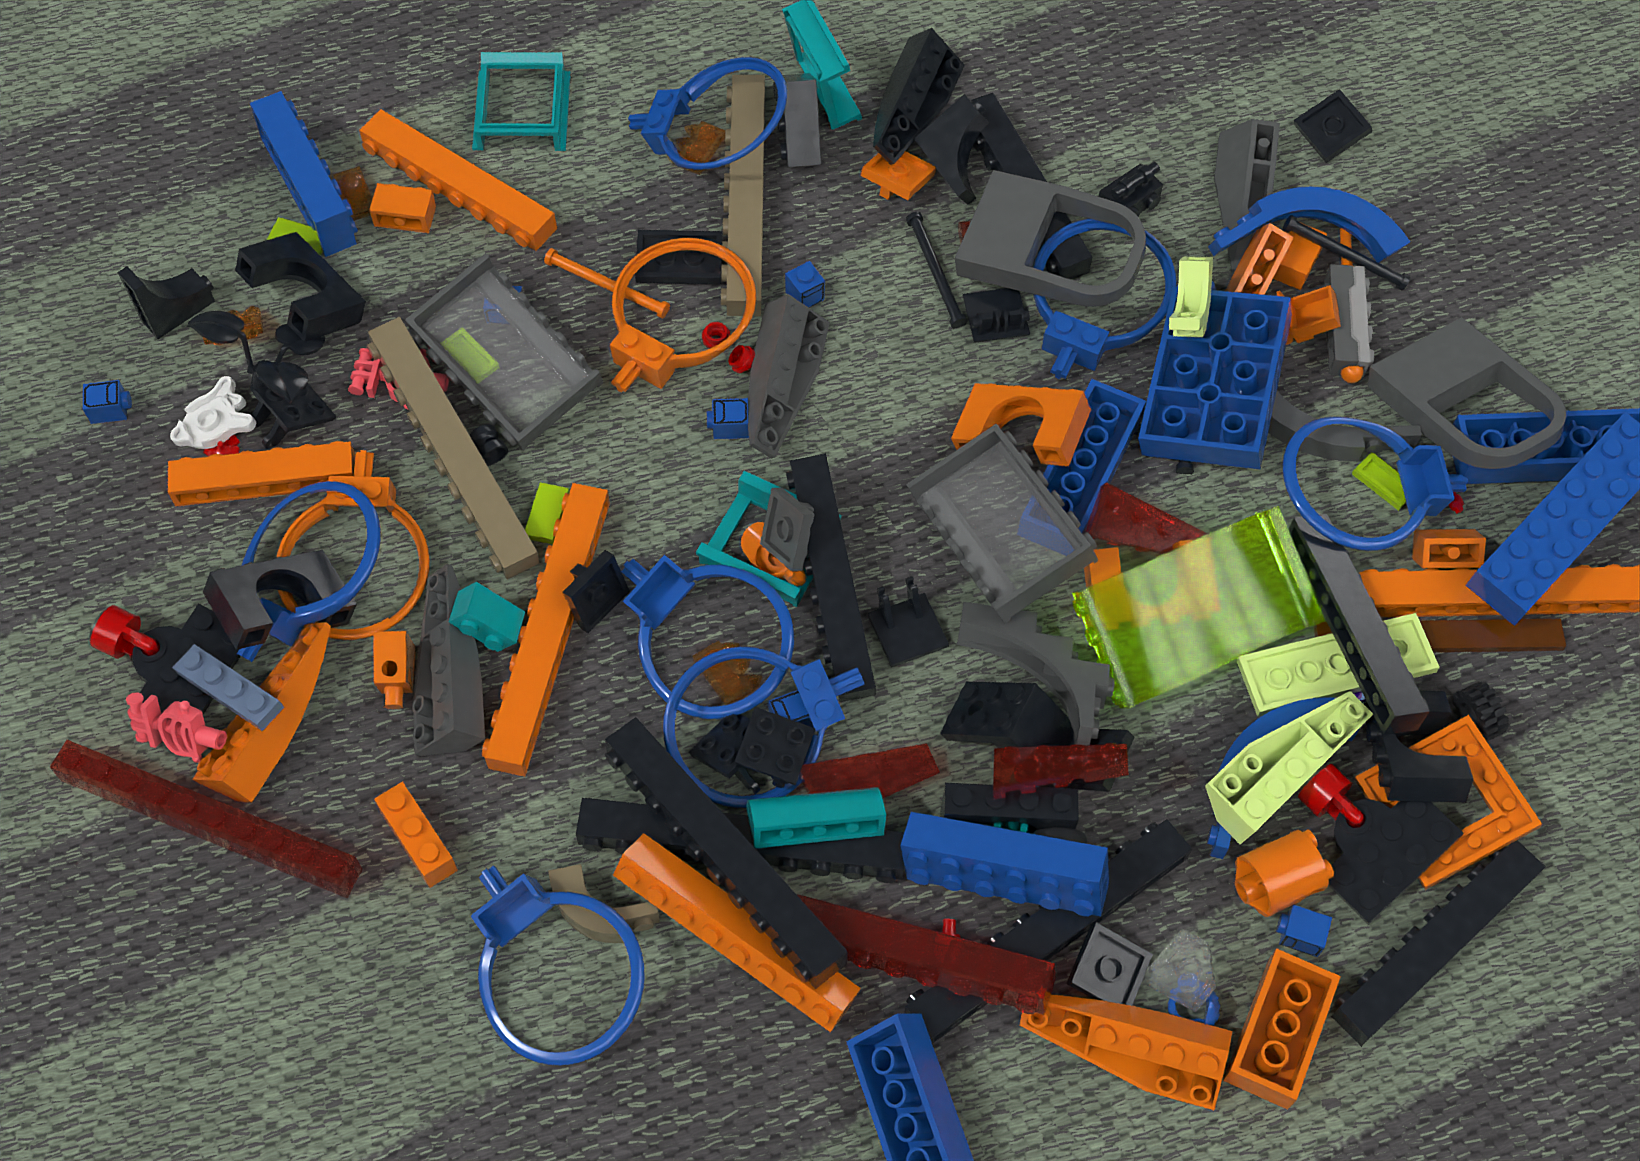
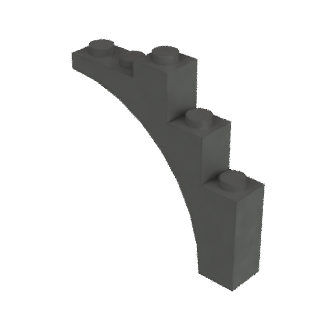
(1076, 683)

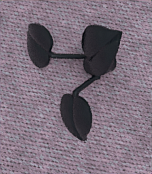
(282, 378)

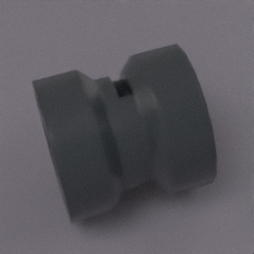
(489, 446)

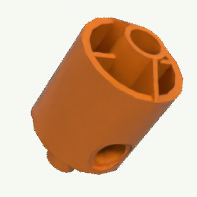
(1282, 873)

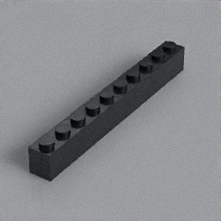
(622, 823)
(726, 853)
(1050, 931)

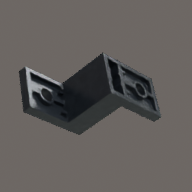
(1020, 718)

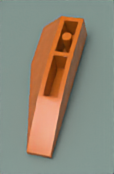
(252, 754)
(1139, 1045)

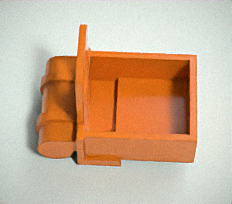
(1313, 314)

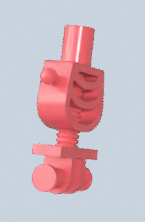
(370, 374)
(179, 727)

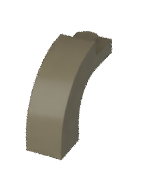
(590, 924)

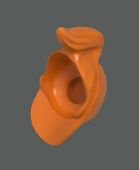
(764, 559)

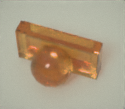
(355, 191)

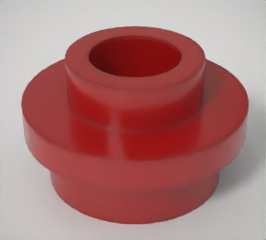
(713, 329)
(741, 358)

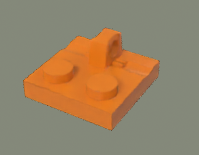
(902, 178)

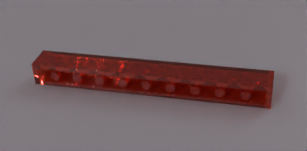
(207, 818)

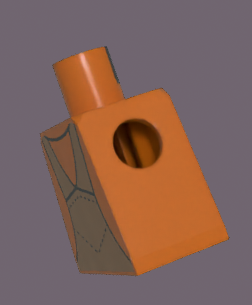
(393, 655)

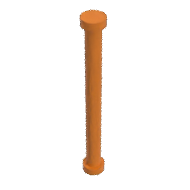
(553, 257)

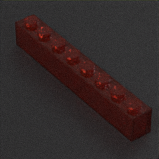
(939, 958)

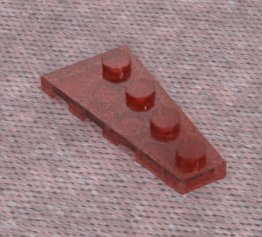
(1134, 523)
(1043, 765)
(887, 770)

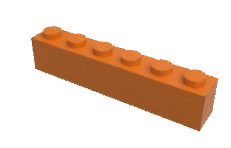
(256, 473)

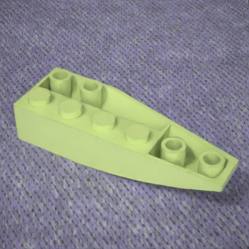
(1280, 763)

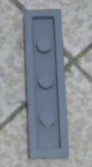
(228, 687)

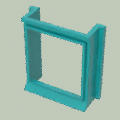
(523, 60)
(822, 60)
(755, 491)

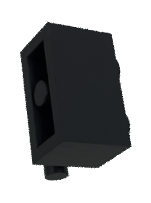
(1136, 189)

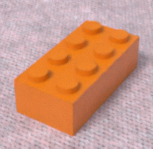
(1282, 1029)

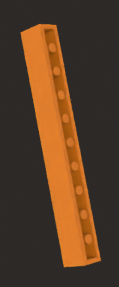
(1445, 594)
(546, 633)

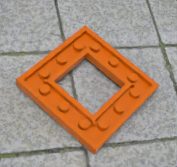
(1510, 811)

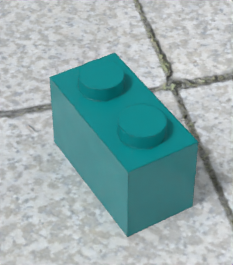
(486, 617)

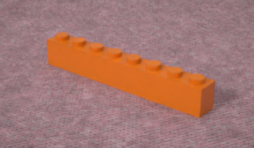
(458, 180)
(718, 922)

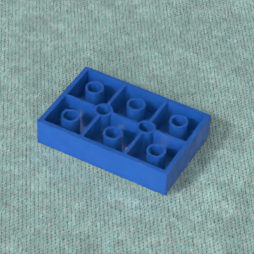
(1218, 390)

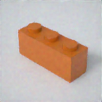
(1260, 260)
(416, 834)

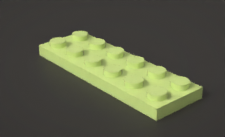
(1319, 668)

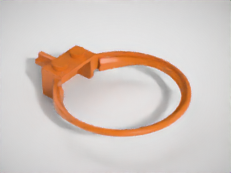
(648, 357)
(381, 494)

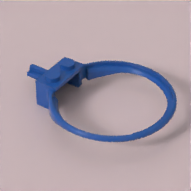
(675, 102)
(1079, 341)
(1421, 472)
(662, 590)
(289, 624)
(813, 686)
(511, 912)

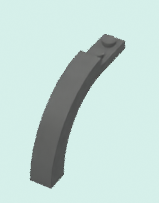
(1332, 440)

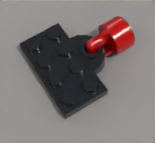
(159, 649)
(1379, 845)

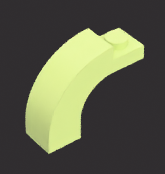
(1193, 297)

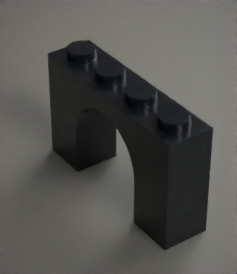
(293, 258)
(241, 613)
(1415, 775)
(1039, 809)

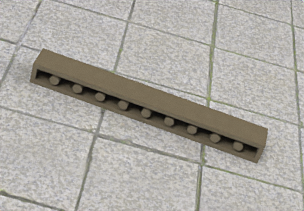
(745, 189)
(453, 448)

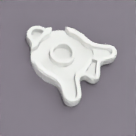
(213, 417)

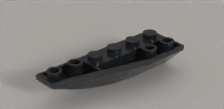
(915, 93)

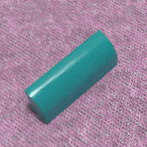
(816, 817)

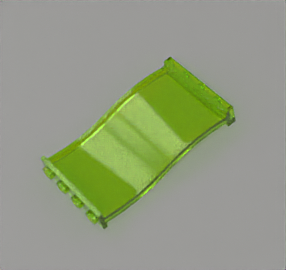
(1198, 607)

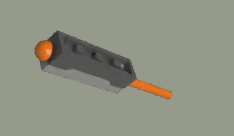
(1349, 344)

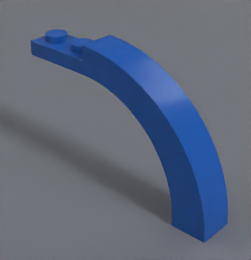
(1334, 206)
(1274, 719)

